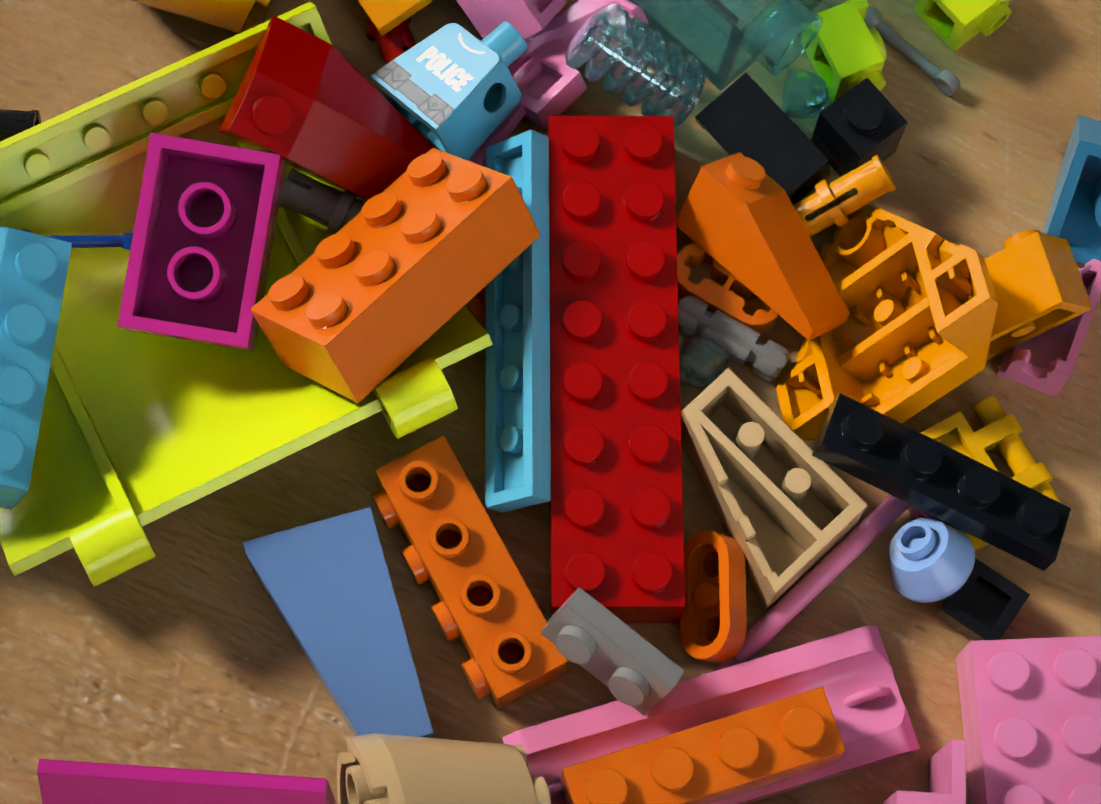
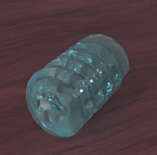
(637, 63)

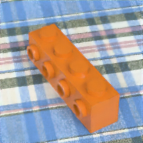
(469, 572)

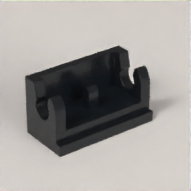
(753, 124)

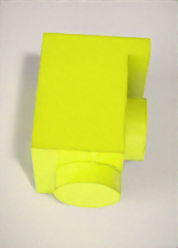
(847, 49)

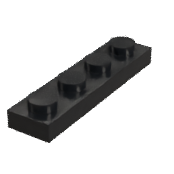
(941, 482)

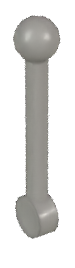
(944, 80)

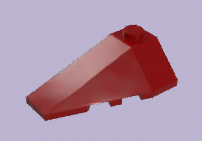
(321, 114)

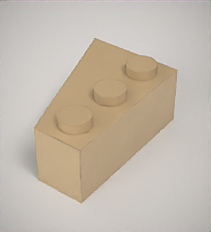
(765, 485)

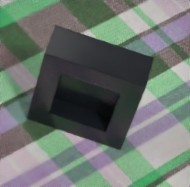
(983, 604)

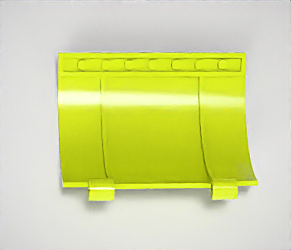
(151, 418)

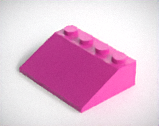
(132, 784)

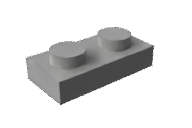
(612, 652)

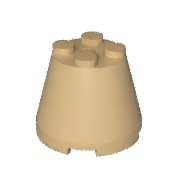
(435, 772)

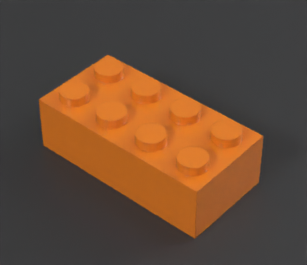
(396, 273)

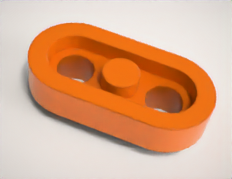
(715, 597)

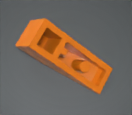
(760, 240)

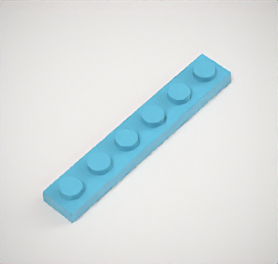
(520, 334)

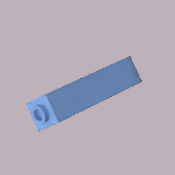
(345, 618)

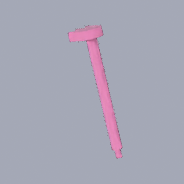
(821, 576)

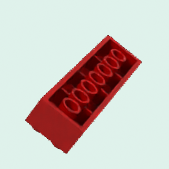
(615, 367)

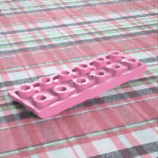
(847, 665)

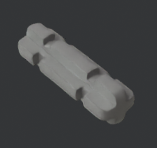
(736, 338)

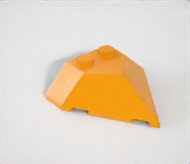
(912, 329)

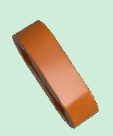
(720, 296)

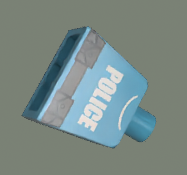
(455, 85)

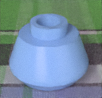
(930, 560)

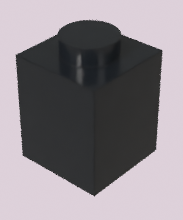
(858, 128)

